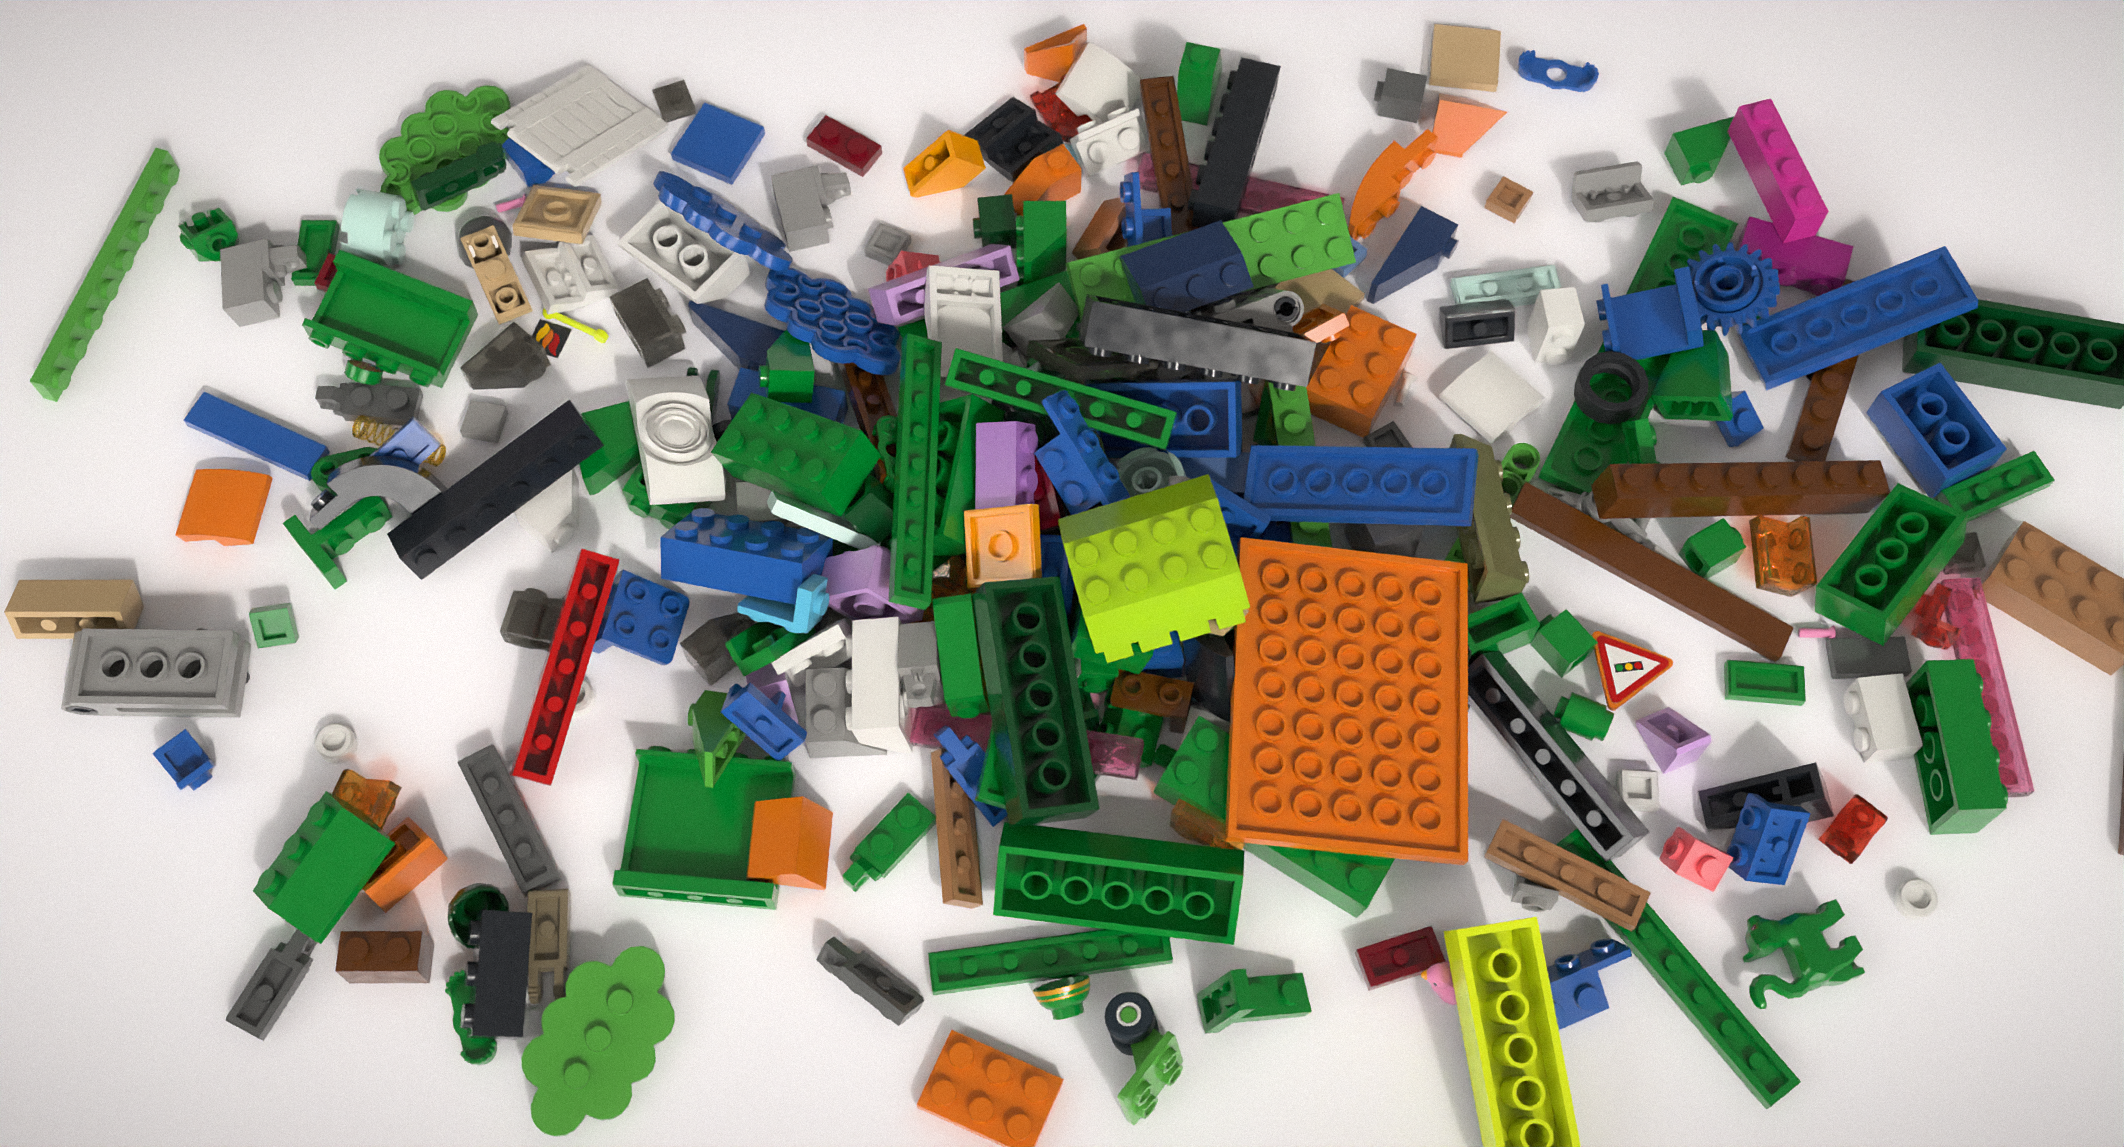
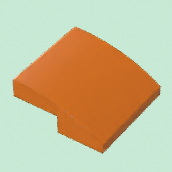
(224, 506)

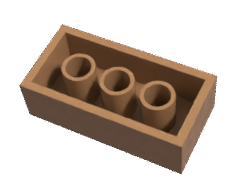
(2060, 596)

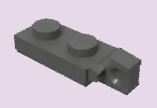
(380, 402)
(871, 981)
(272, 986)

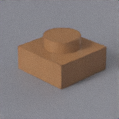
(1508, 199)

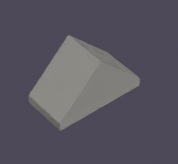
(1044, 319)

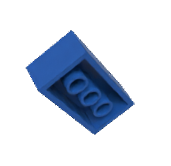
(1206, 418)
(742, 555)

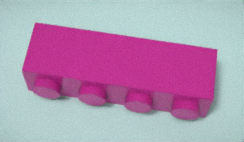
(1777, 171)

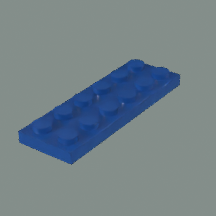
(1857, 317)
(1363, 484)

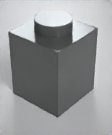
(1400, 95)

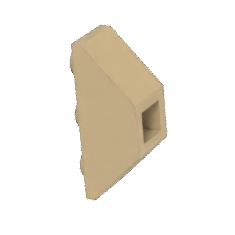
(496, 275)

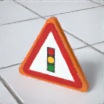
(1626, 668)

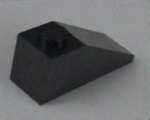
(1795, 786)

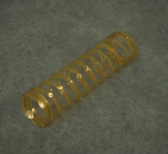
(364, 432)

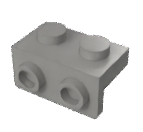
(1610, 192)

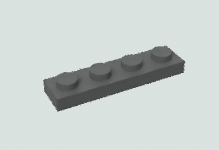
(509, 820)

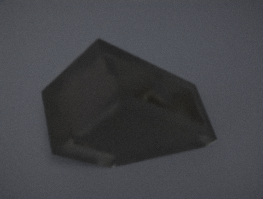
(506, 361)
(707, 649)

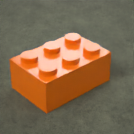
(1359, 372)

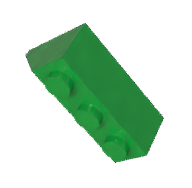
(323, 866)

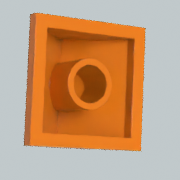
(790, 843)
(405, 865)

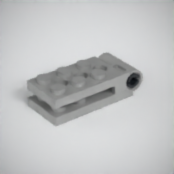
(1262, 307)
(156, 673)

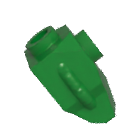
(209, 234)

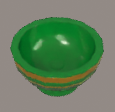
(1064, 996)

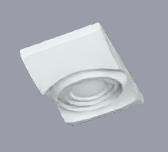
(963, 314)
(675, 439)

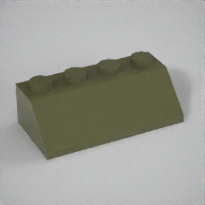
(1491, 541)

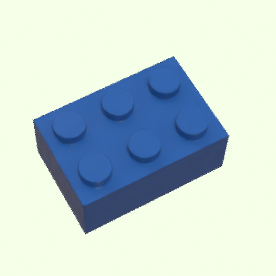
(1935, 430)

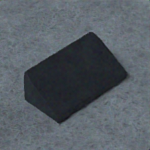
(1477, 323)

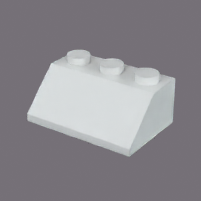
(684, 255)
(879, 703)

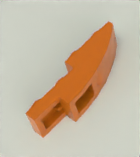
(1386, 177)

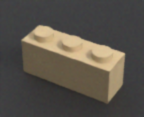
(66, 606)

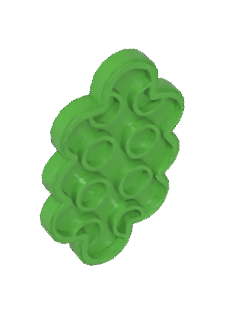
(435, 138)
(598, 1041)

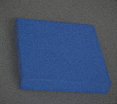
(718, 143)

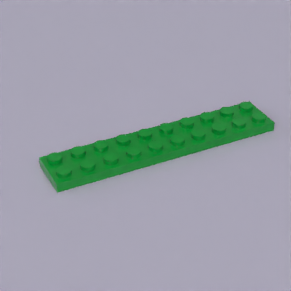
(1589, 447)

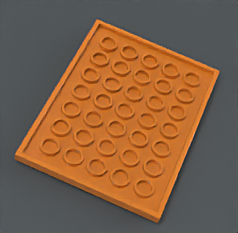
(1350, 703)

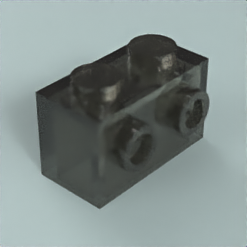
(648, 323)

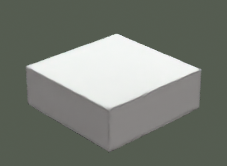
(887, 244)
(484, 421)

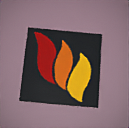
(551, 337)

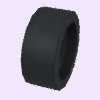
(1617, 364)

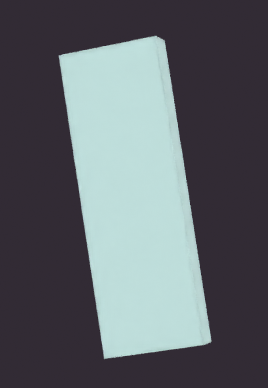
(1517, 285)
(817, 520)

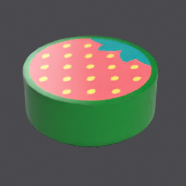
(363, 372)

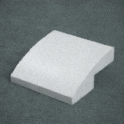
(1098, 84)
(570, 275)
(1491, 397)

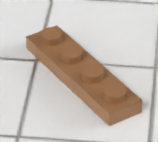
(956, 839)
(1568, 874)

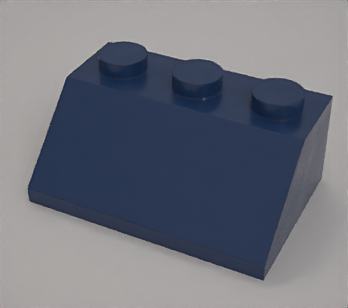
(1187, 269)

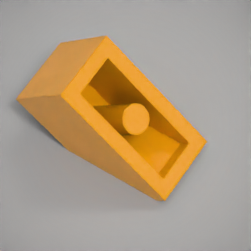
(944, 165)

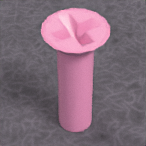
(512, 204)
(1817, 632)

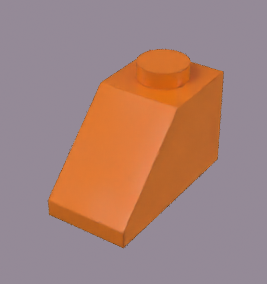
(1047, 178)

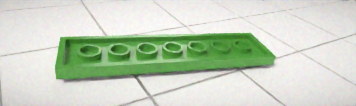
(1274, 245)

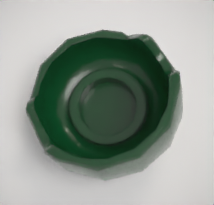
(469, 903)

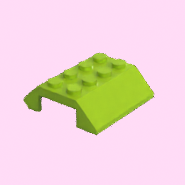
(1154, 568)

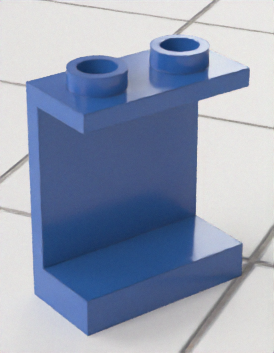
(1652, 320)

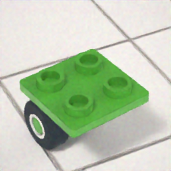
(1156, 1056)

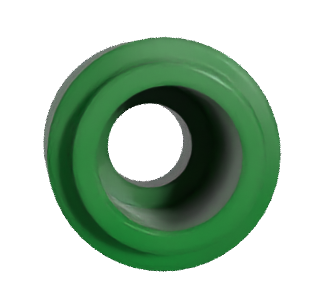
(1583, 716)

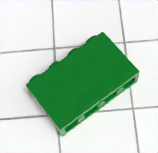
(392, 320)

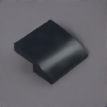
(1013, 138)
(1211, 669)

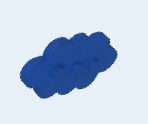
(722, 221)
(832, 321)

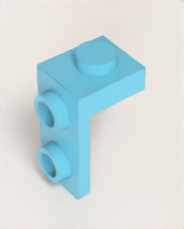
(798, 618)

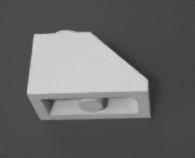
(553, 513)

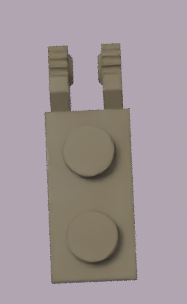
(549, 941)

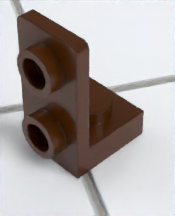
(1154, 696)

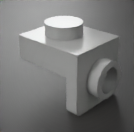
(1533, 896)

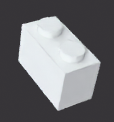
(1555, 325)
(1882, 718)

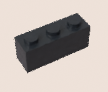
(497, 975)

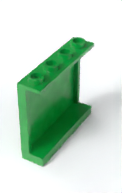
(695, 838)

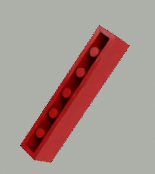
(564, 667)

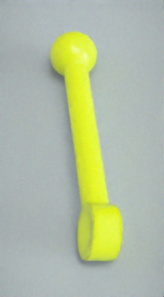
(599, 334)

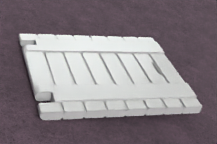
(581, 124)

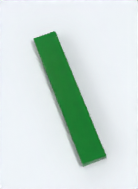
(1045, 959)

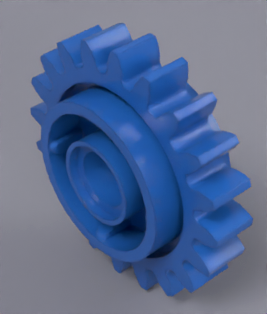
(1752, 282)

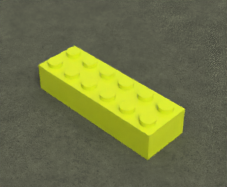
(1511, 1035)

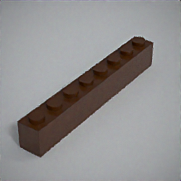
(1739, 489)

